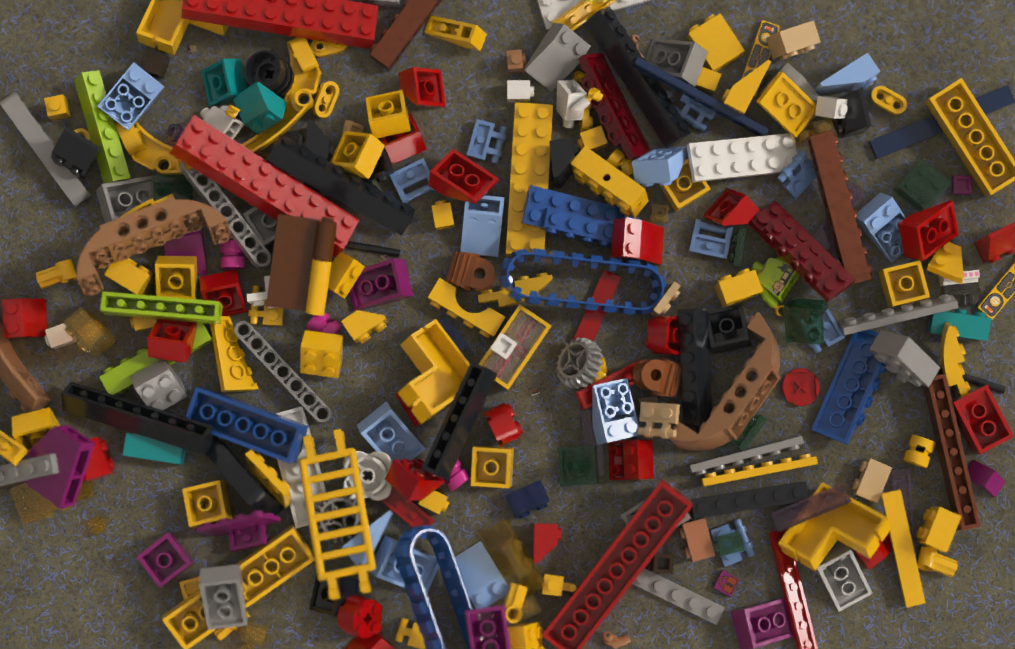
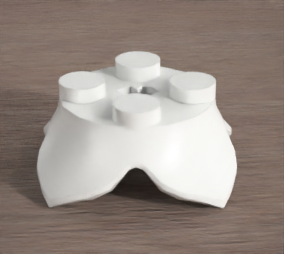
(379, 465)

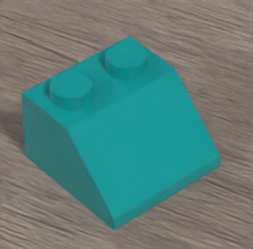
(224, 81)
(259, 107)

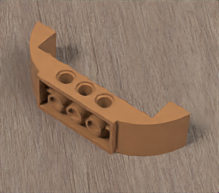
(144, 230)
(742, 399)

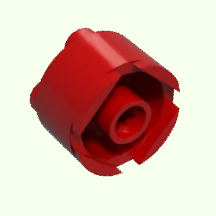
(663, 335)
(502, 424)
(360, 616)

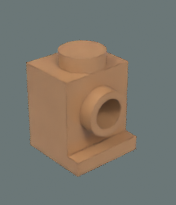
(515, 61)

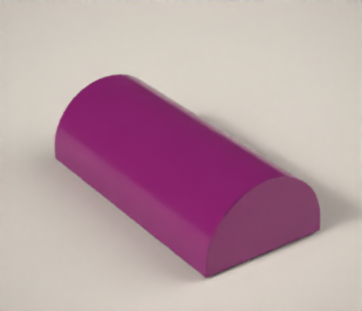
(488, 628)

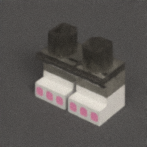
(968, 289)

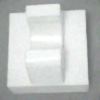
(503, 346)

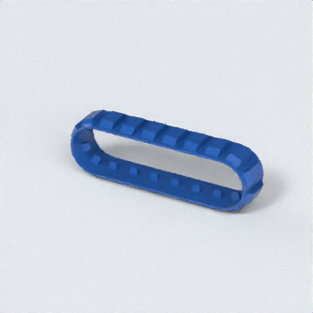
(657, 282)
(415, 588)

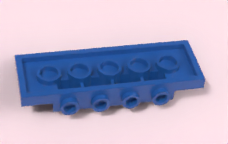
(570, 215)
(850, 390)

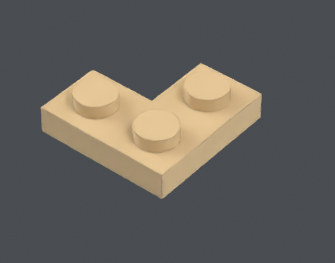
(663, 306)

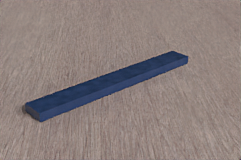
(699, 96)
(929, 127)

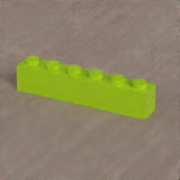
(101, 127)
(161, 308)
(119, 379)

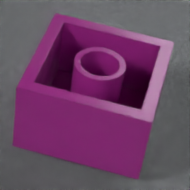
(165, 559)

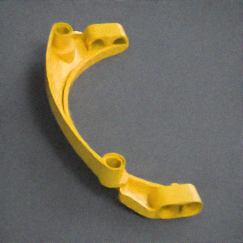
(307, 75)

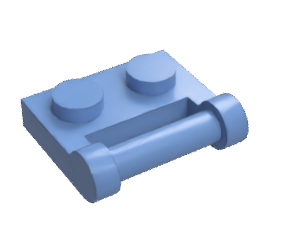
(409, 176)
(710, 245)

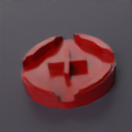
(800, 387)

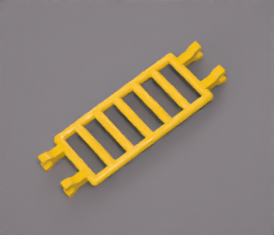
(313, 518)

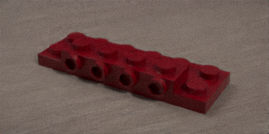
(612, 108)
(801, 251)

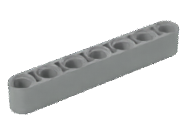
(43, 147)
(235, 217)
(274, 368)

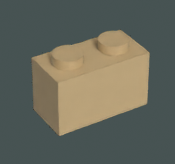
(871, 480)

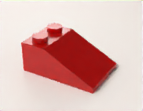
(461, 178)
(928, 230)
(637, 241)
(997, 243)
(982, 420)

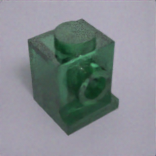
(736, 540)

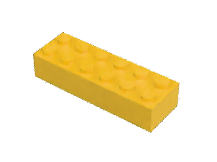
(973, 137)

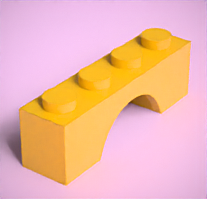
(487, 321)

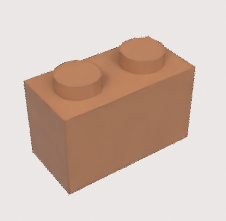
(697, 540)

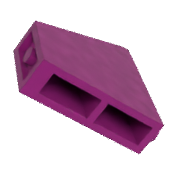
(72, 455)

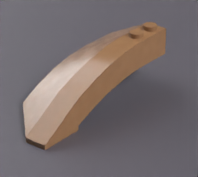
(19, 380)

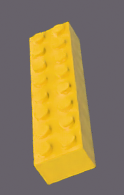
(528, 167)
(260, 572)

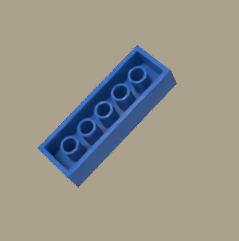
(248, 424)

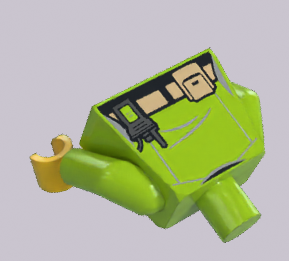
(776, 281)

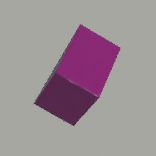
(985, 478)

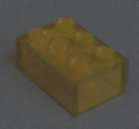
(90, 332)

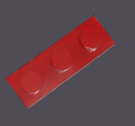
(407, 509)

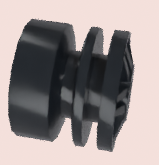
(269, 71)

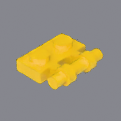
(270, 316)

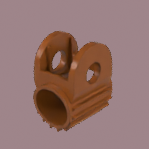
(464, 267)
(657, 376)

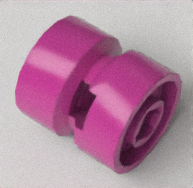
(232, 256)
(323, 324)
(457, 477)

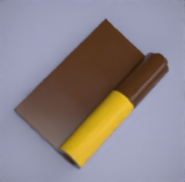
(301, 263)

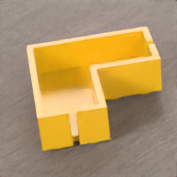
(166, 28)
(440, 367)
(849, 524)

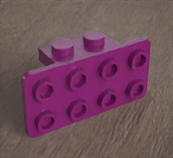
(243, 531)

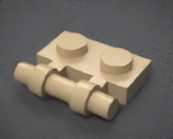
(658, 413)

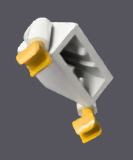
(573, 99)
(223, 119)

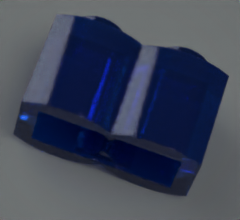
(527, 499)

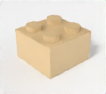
(793, 41)

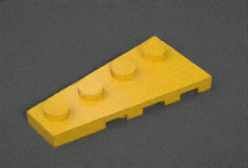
(230, 361)

